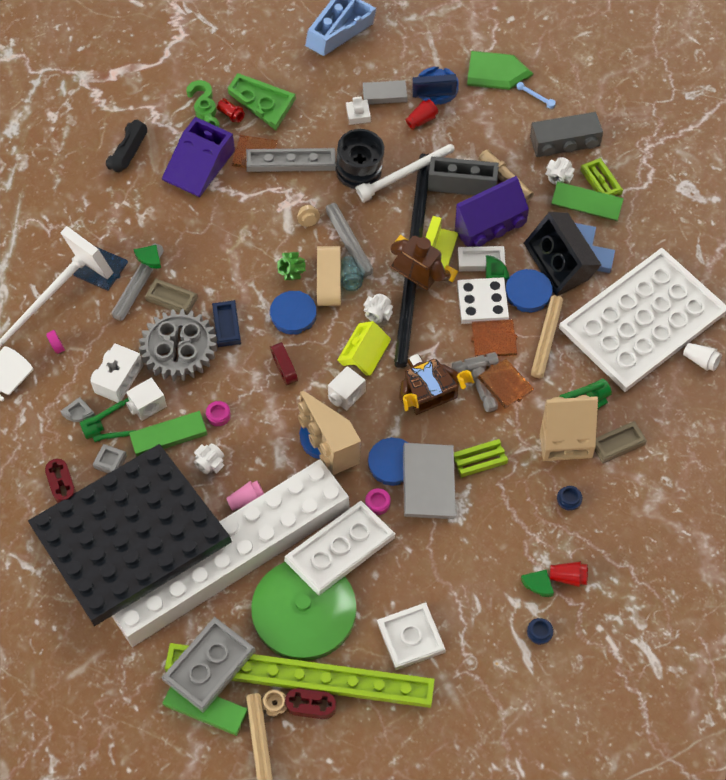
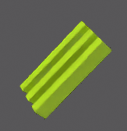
(591, 174)
(496, 444)

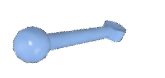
(550, 103)

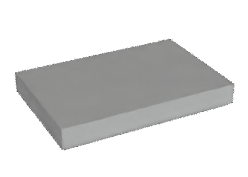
(429, 481)
(208, 664)

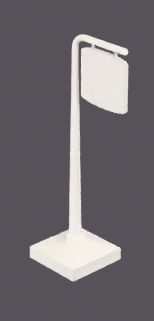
(15, 367)

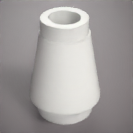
(704, 356)

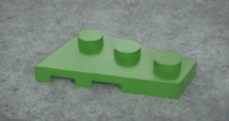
(262, 99)

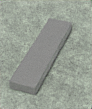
(291, 159)

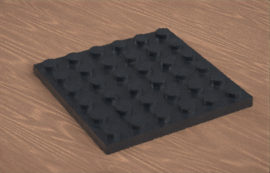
(128, 533)

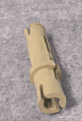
(504, 173)

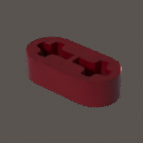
(283, 363)
(55, 483)
(310, 710)

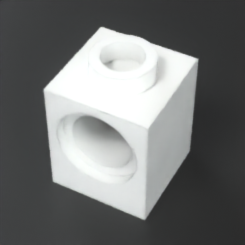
(346, 388)
(145, 399)

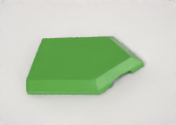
(496, 70)

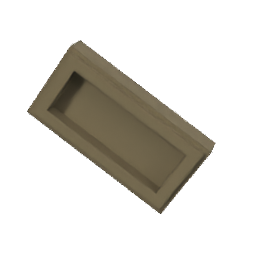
(171, 296)
(619, 442)

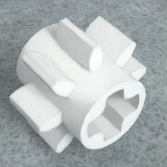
(560, 171)
(378, 308)
(209, 458)

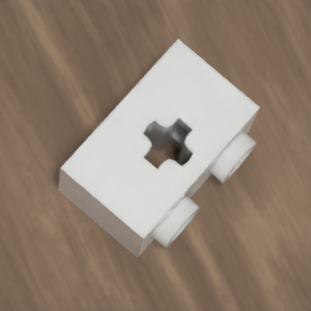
(116, 373)

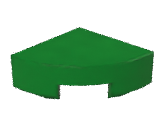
(148, 256)
(495, 268)
(538, 583)

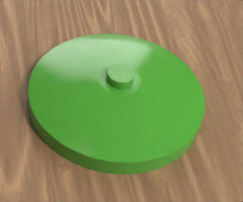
(298, 620)

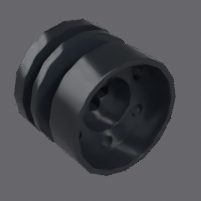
(359, 157)

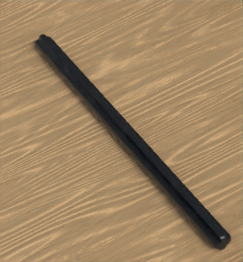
(409, 287)

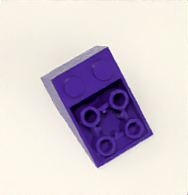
(199, 156)

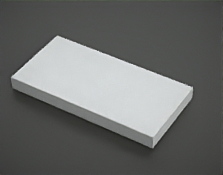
(339, 547)

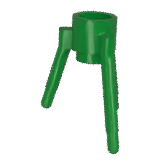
(599, 388)
(93, 426)

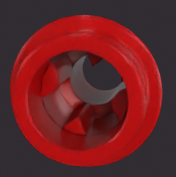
(422, 114)
(570, 573)

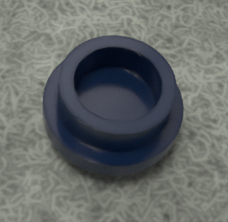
(569, 498)
(540, 631)

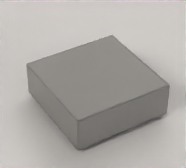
(109, 459)

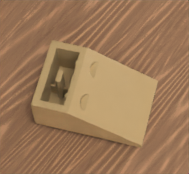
(569, 428)
(330, 434)

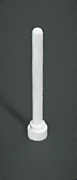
(368, 190)

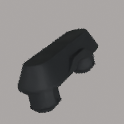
(128, 147)

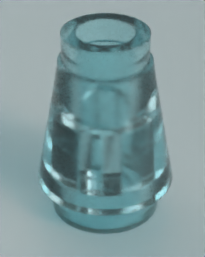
(350, 274)

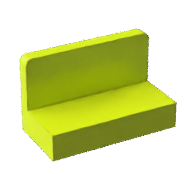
(442, 239)
(365, 347)

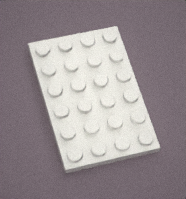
(643, 319)

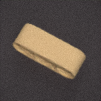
(328, 275)

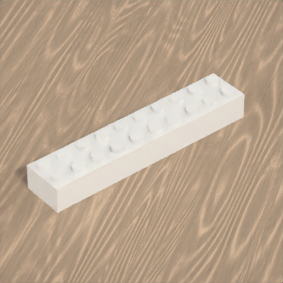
(257, 535)

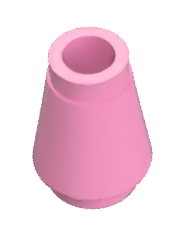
(244, 495)

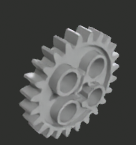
(157, 343)

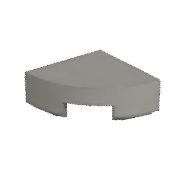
(77, 411)

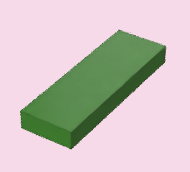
(587, 201)
(169, 433)
(219, 714)

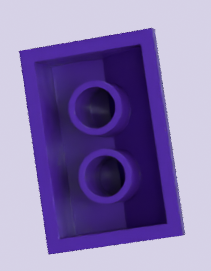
(491, 213)

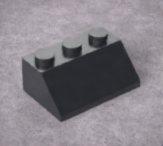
(561, 252)

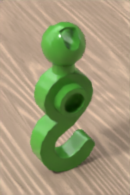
(204, 107)

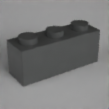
(566, 134)
(461, 175)

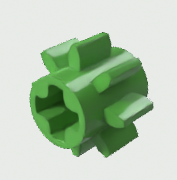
(291, 266)

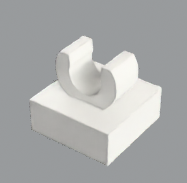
(358, 111)

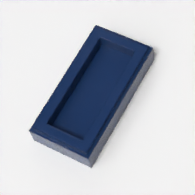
(434, 85)
(226, 323)

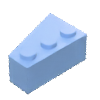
(338, 24)

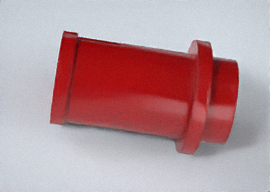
(234, 112)

